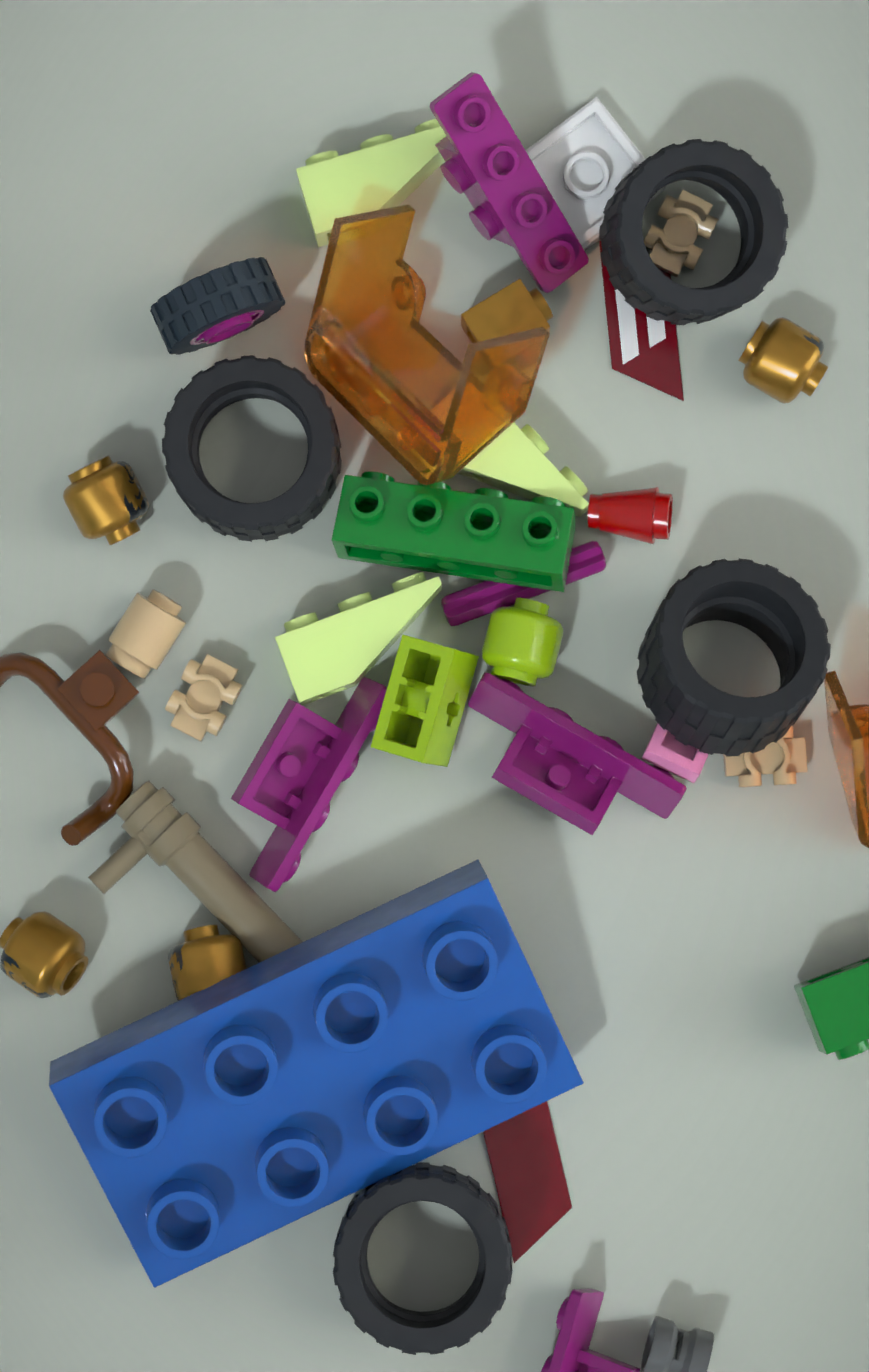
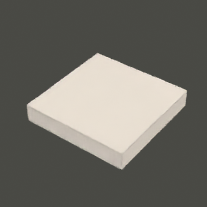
(583, 166)

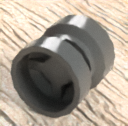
(691, 1351)

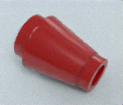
(632, 514)

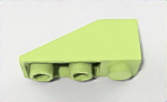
(368, 178)
(519, 466)
(343, 648)

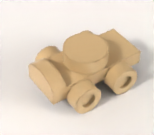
(675, 242)
(210, 686)
(779, 758)

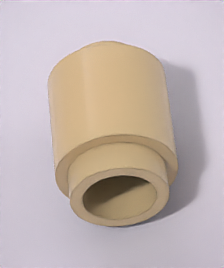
(145, 633)

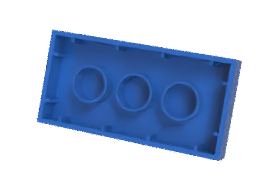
(313, 1073)

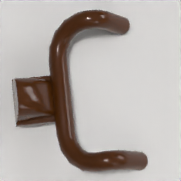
(89, 702)

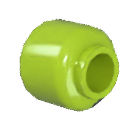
(522, 642)

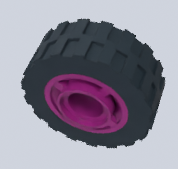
(217, 305)

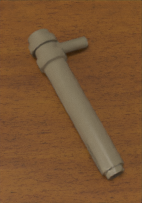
(175, 841)

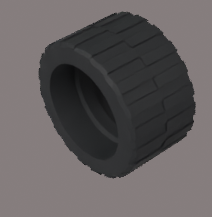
(754, 203)
(237, 381)
(766, 605)
(425, 1330)

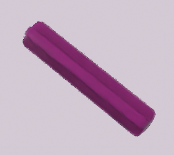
(490, 595)

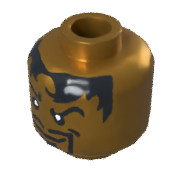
(783, 360)
(106, 500)
(43, 954)
(204, 960)

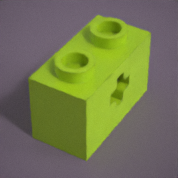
(424, 701)

